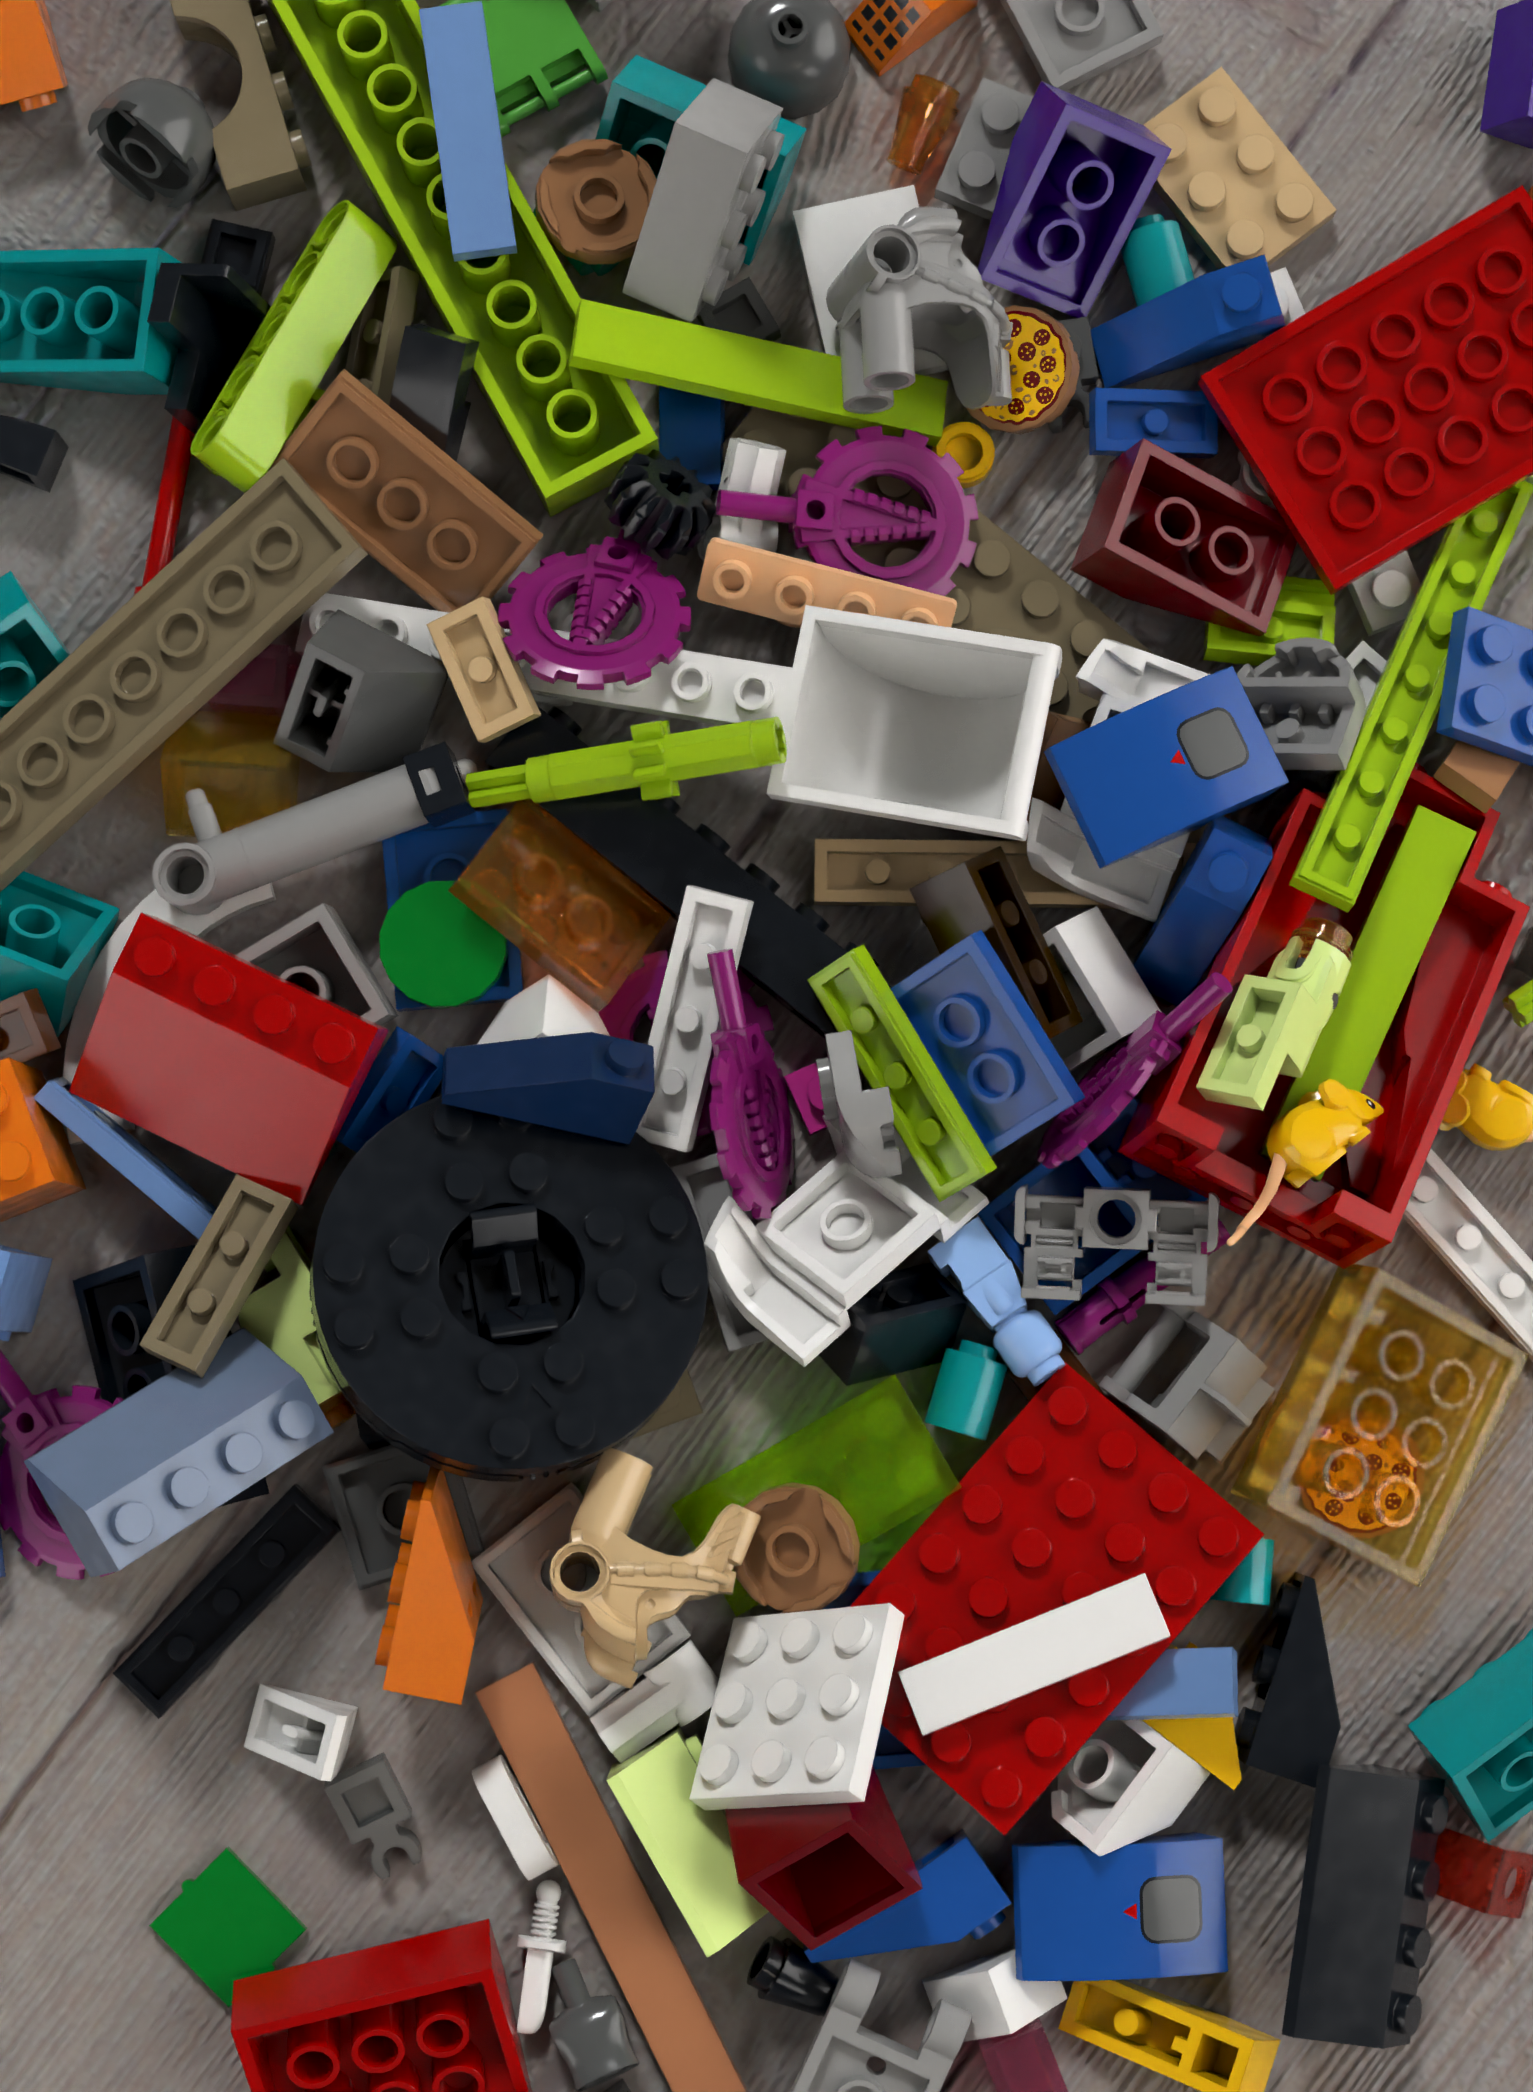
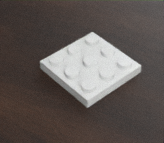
(798, 1708)

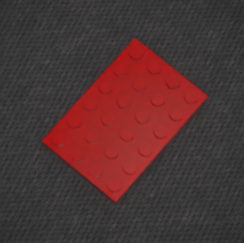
(1394, 396)
(1041, 1520)

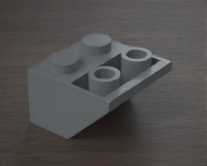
(360, 699)

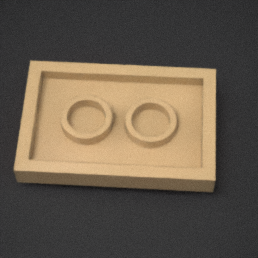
(1234, 177)

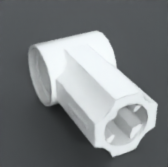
(752, 469)
(670, 1694)

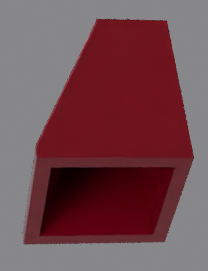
(823, 1862)

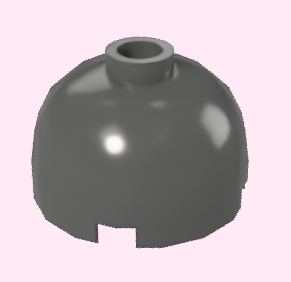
(790, 54)
(155, 139)

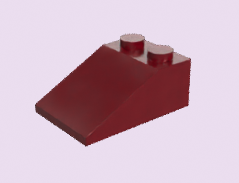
(1185, 542)

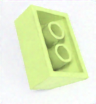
(684, 1840)

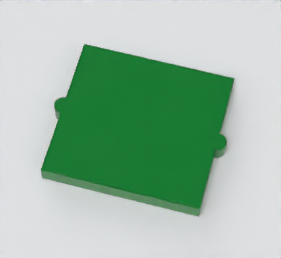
(227, 1925)

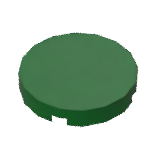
(440, 948)

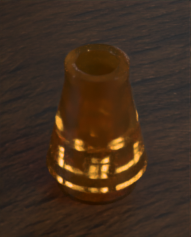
(922, 120)

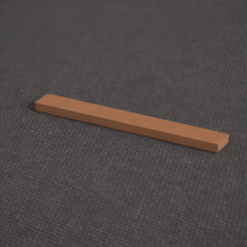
(608, 1884)

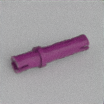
(1115, 1301)

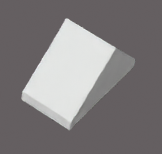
(301, 1731)
(994, 1995)

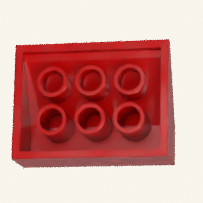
(225, 1058)
(384, 2020)

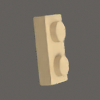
(482, 670)

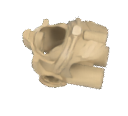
(634, 1581)

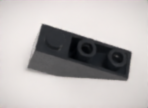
(1296, 1704)

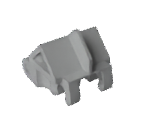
(1209, 1397)

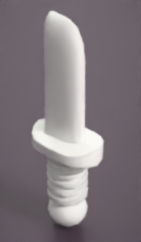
(539, 1957)

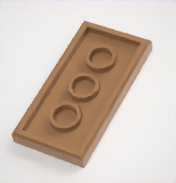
(407, 498)

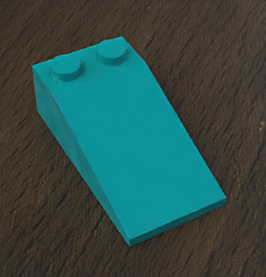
(83, 320)

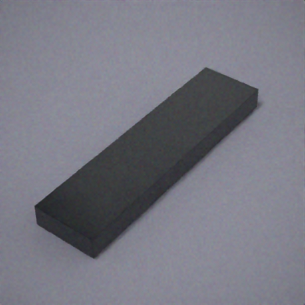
(227, 1601)

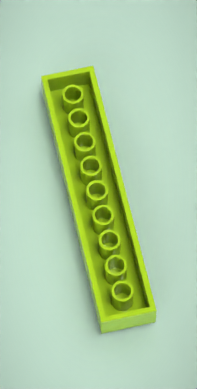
(561, 420)

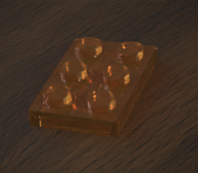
(560, 903)

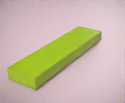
(895, 1057)

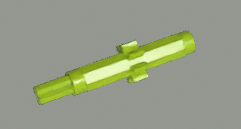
(649, 761)

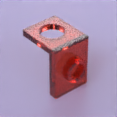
(1478, 1871)

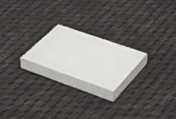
(832, 236)
(519, 1577)

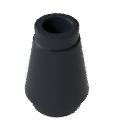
(789, 1978)

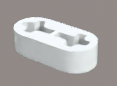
(514, 1817)

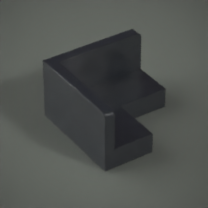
(210, 320)
(898, 1326)

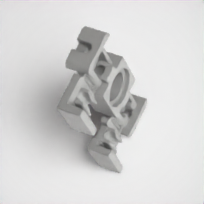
(1060, 1220)

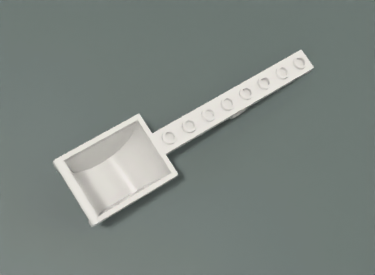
(871, 714)

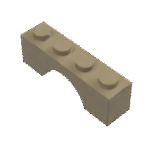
(253, 142)

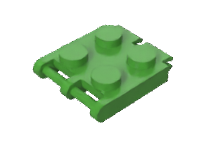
(531, 51)

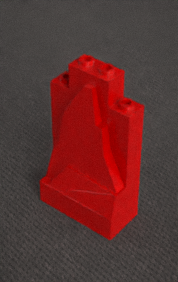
(1412, 1077)

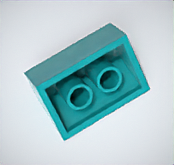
(641, 117)
(50, 942)
(1485, 1740)

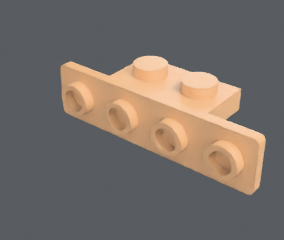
(783, 585)

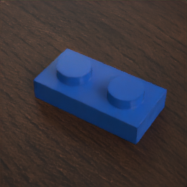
(1171, 419)
(397, 1081)

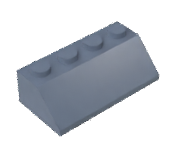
(176, 1452)

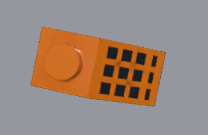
(894, 29)

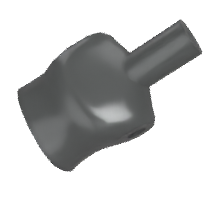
(589, 2031)

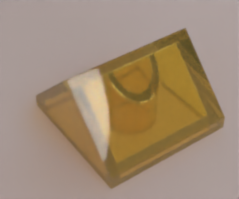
(233, 764)

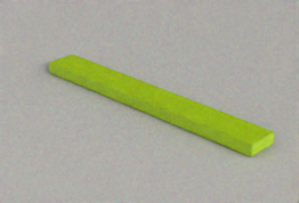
(1405, 703)

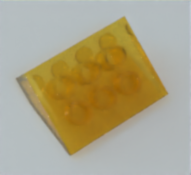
(1380, 1422)

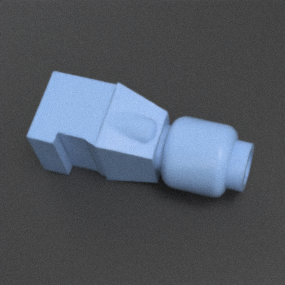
(994, 1295)

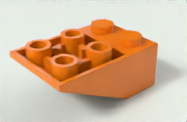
(434, 1628)

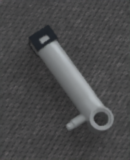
(313, 832)

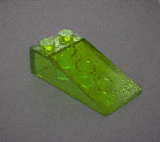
(862, 1452)

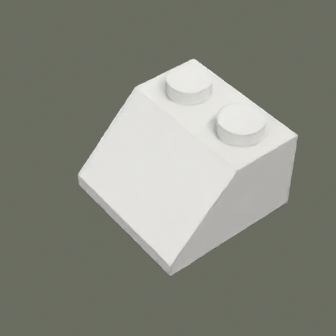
(1101, 984)

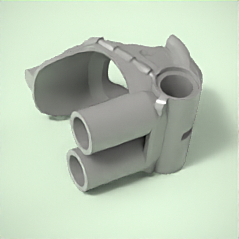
(907, 295)

